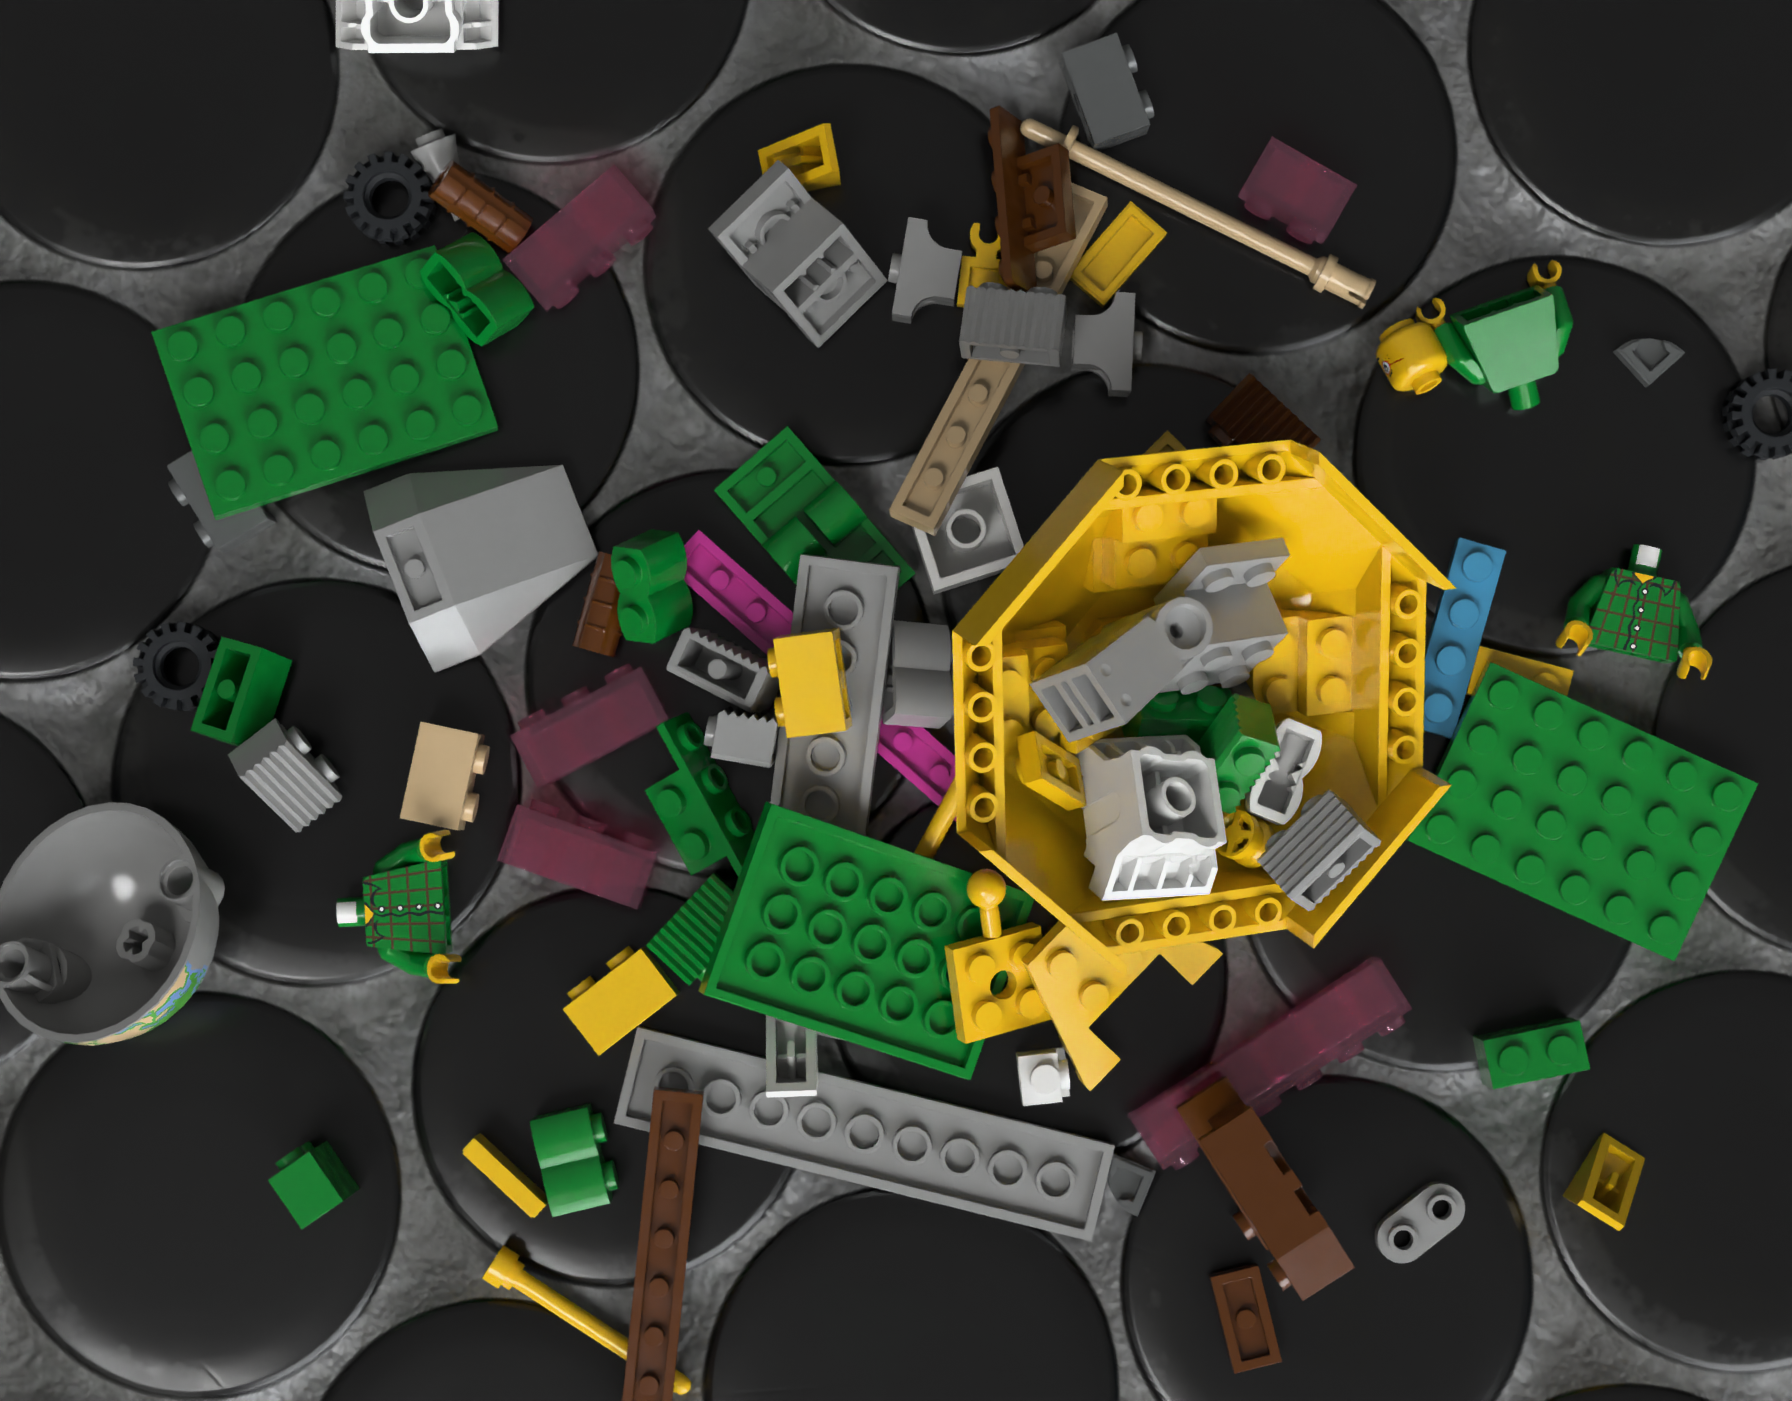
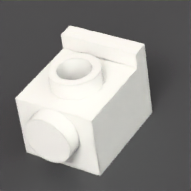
(1043, 1076)

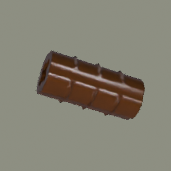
(480, 206)
(599, 623)

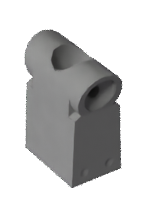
(1123, 667)

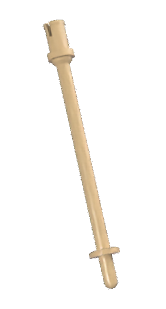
(1322, 271)

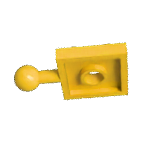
(977, 960)

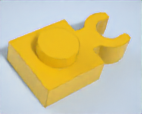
(980, 268)

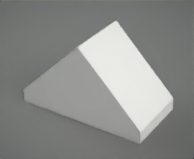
(790, 1059)

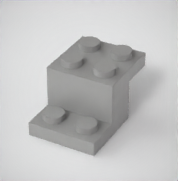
(798, 253)
(1244, 614)

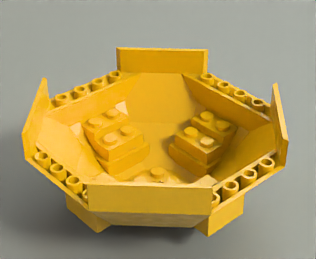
(1344, 668)

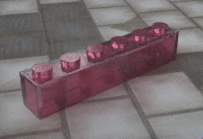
(1280, 1055)

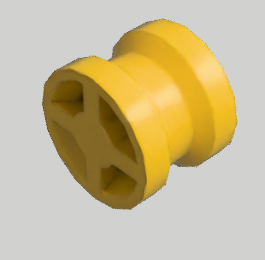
(1242, 827)

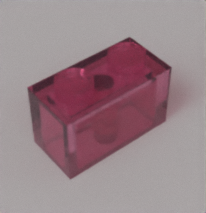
(1296, 192)

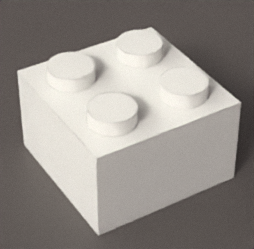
(975, 536)

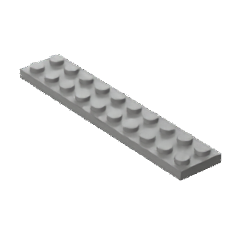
(877, 1136)

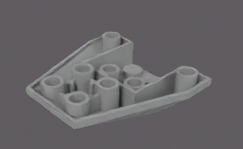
(477, 551)

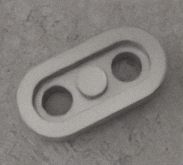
(1418, 1219)

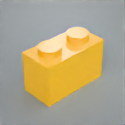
(810, 683)
(620, 999)

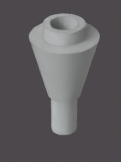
(435, 153)

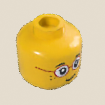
(1411, 356)

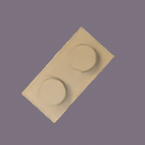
(444, 776)

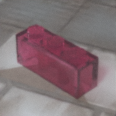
(581, 239)
(589, 725)
(579, 853)

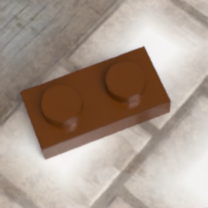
(1245, 1318)

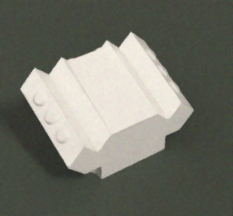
(416, 25)
(1151, 817)

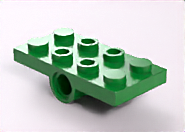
(801, 509)

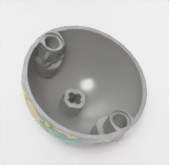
(123, 914)

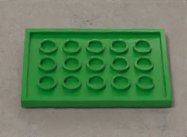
(322, 383)
(1583, 811)
(851, 939)

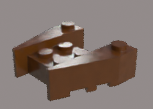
(1264, 1190)

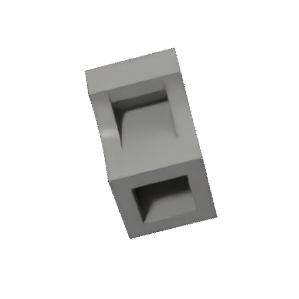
(922, 272)
(1108, 344)

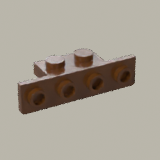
(1031, 199)

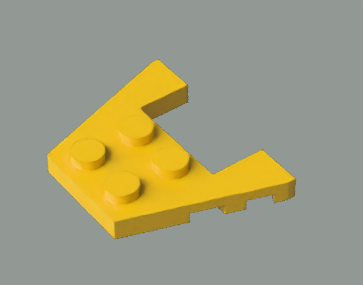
(1081, 985)

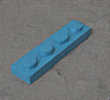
(1458, 632)

